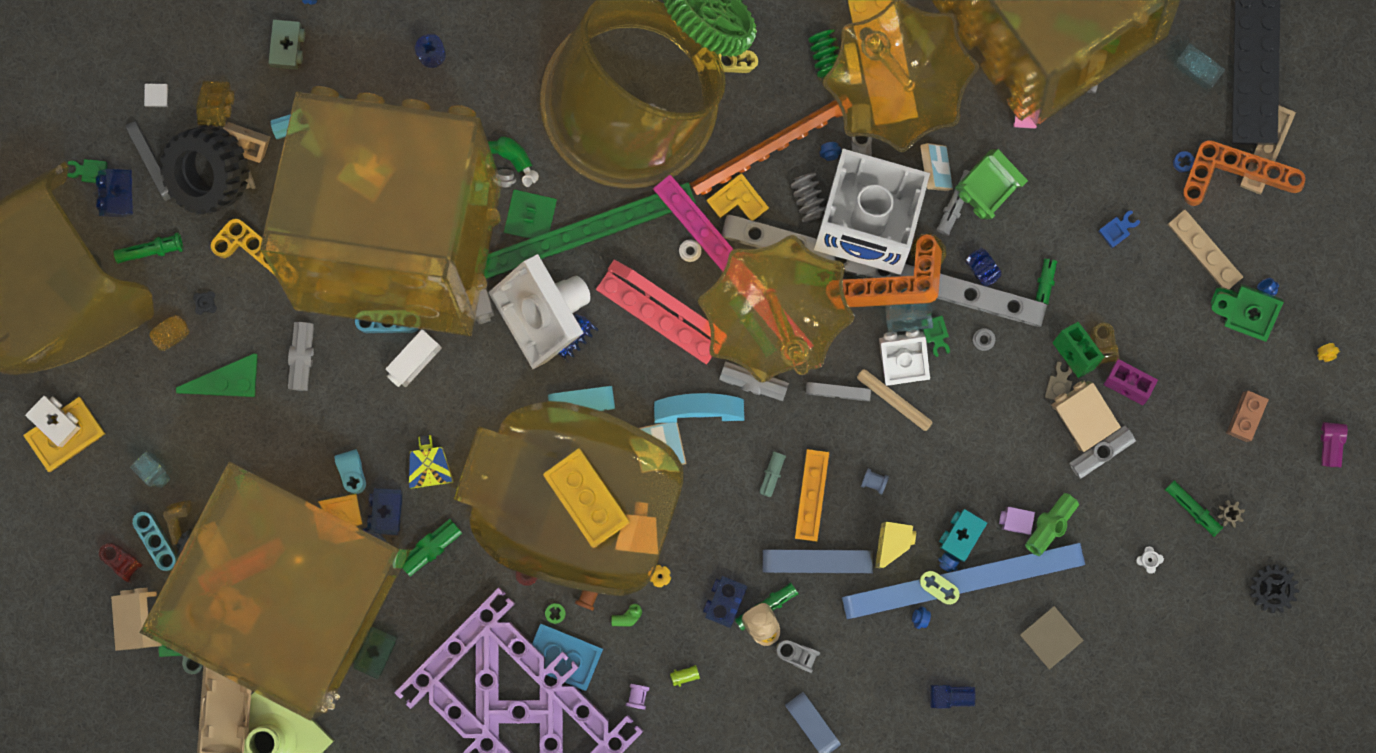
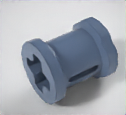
(874, 481)

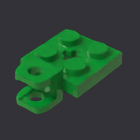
(1238, 304)

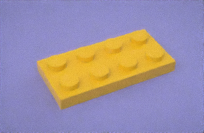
(586, 498)

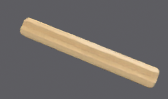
(894, 400)

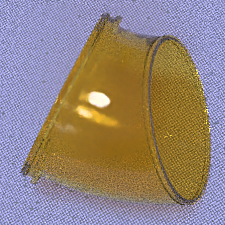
(604, 127)

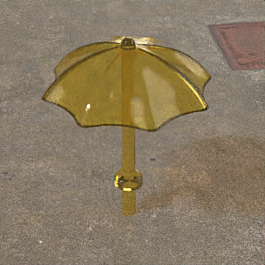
(900, 75)
(776, 309)

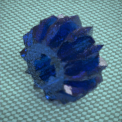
(983, 267)

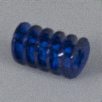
(434, 58)
(586, 326)

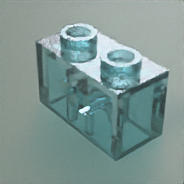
(1198, 67)
(909, 317)
(152, 470)

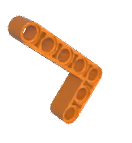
(1238, 168)
(894, 285)

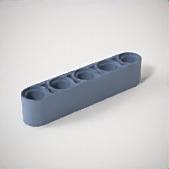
(817, 561)

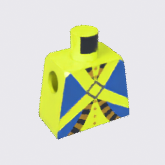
(428, 465)

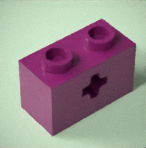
(1130, 382)

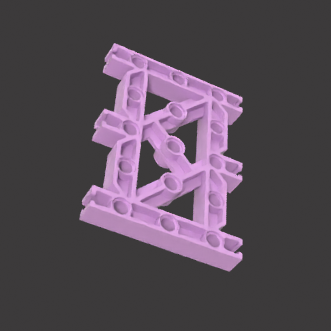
(491, 710)

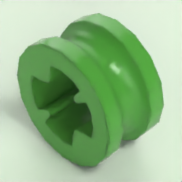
(548, 613)

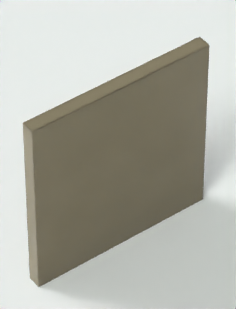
(1051, 637)

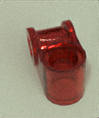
(120, 562)

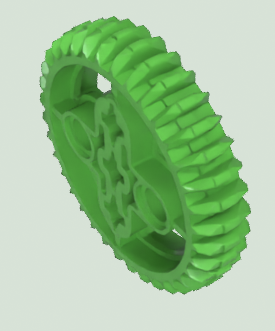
(715, 24)

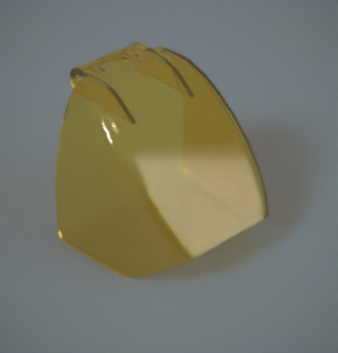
(52, 289)
(527, 525)

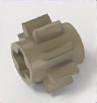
(1224, 510)

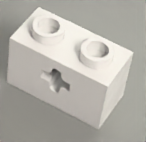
(41, 416)

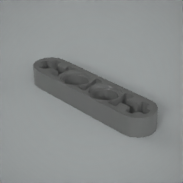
(148, 157)

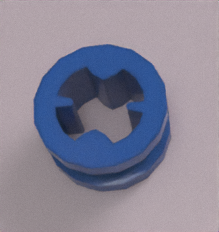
(1181, 155)

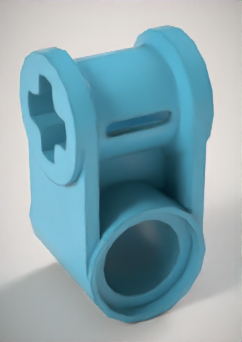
(350, 467)

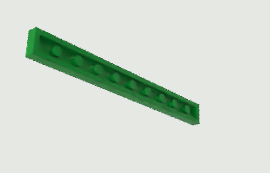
(579, 233)

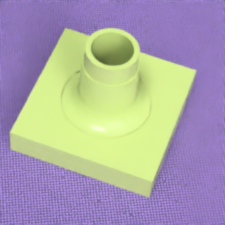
(289, 730)

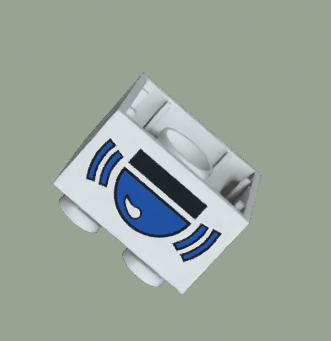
(872, 211)

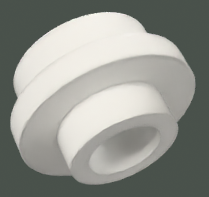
(690, 243)

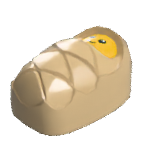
(762, 624)

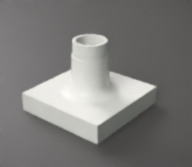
(540, 310)

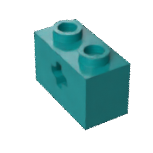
(961, 548)

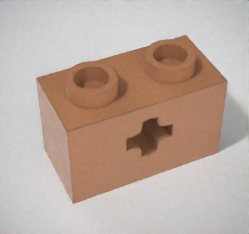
(1247, 416)

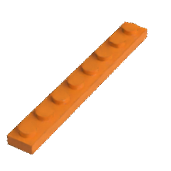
(762, 150)

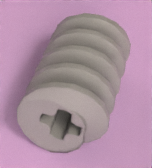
(808, 198)

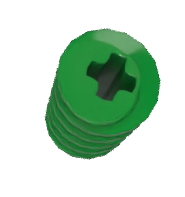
(824, 51)

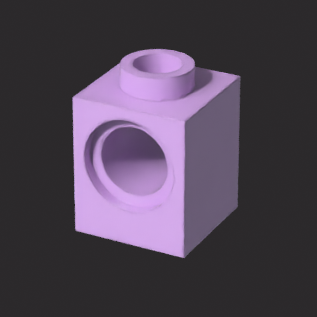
(1017, 520)

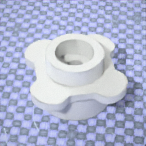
(1156, 559)

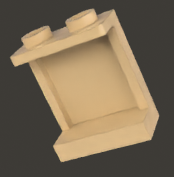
(1085, 415)
(129, 616)

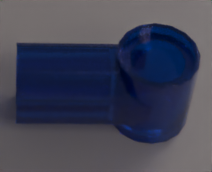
(948, 696)

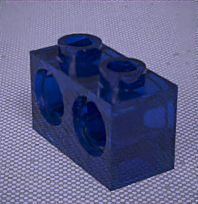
(730, 603)

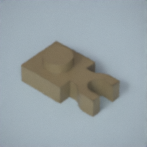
(1058, 384)

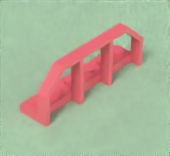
(655, 315)

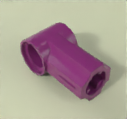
(1333, 439)

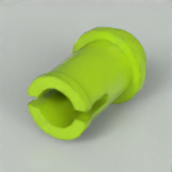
(684, 675)

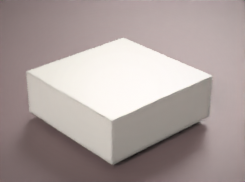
(156, 95)

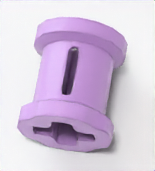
(637, 696)

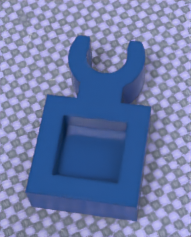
(1117, 230)

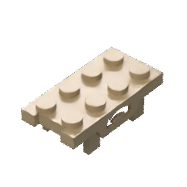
(223, 714)

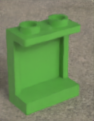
(990, 183)

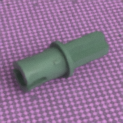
(772, 474)

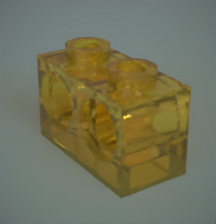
(214, 103)

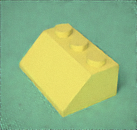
(893, 542)

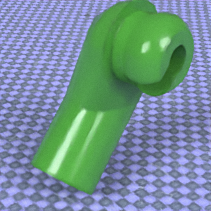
(629, 618)

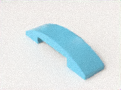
(699, 405)

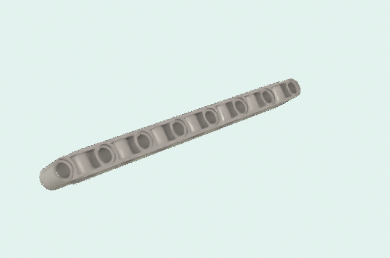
(950, 288)

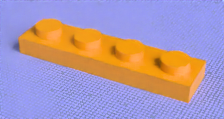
(812, 495)

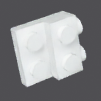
(904, 357)

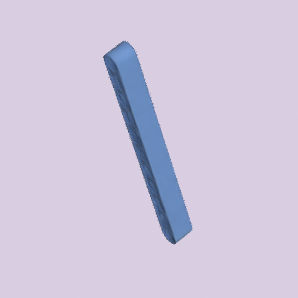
(965, 580)

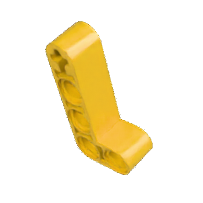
(242, 239)

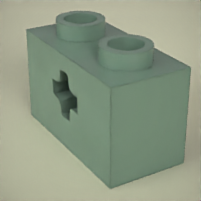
(281, 32)

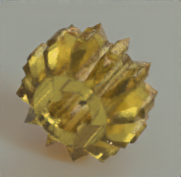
(169, 332)

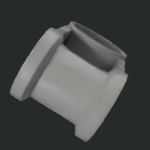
(798, 655)

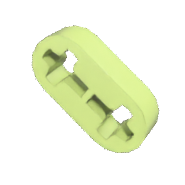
(942, 582)

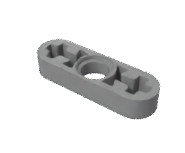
(838, 391)

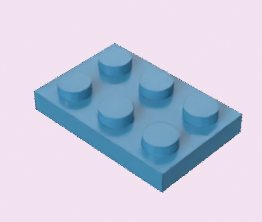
(585, 655)

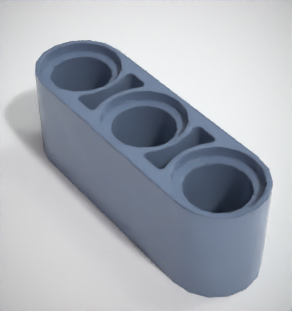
(812, 724)

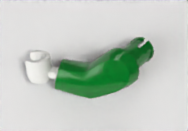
(517, 155)

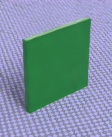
(529, 214)

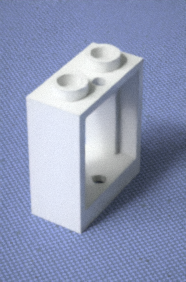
(412, 359)

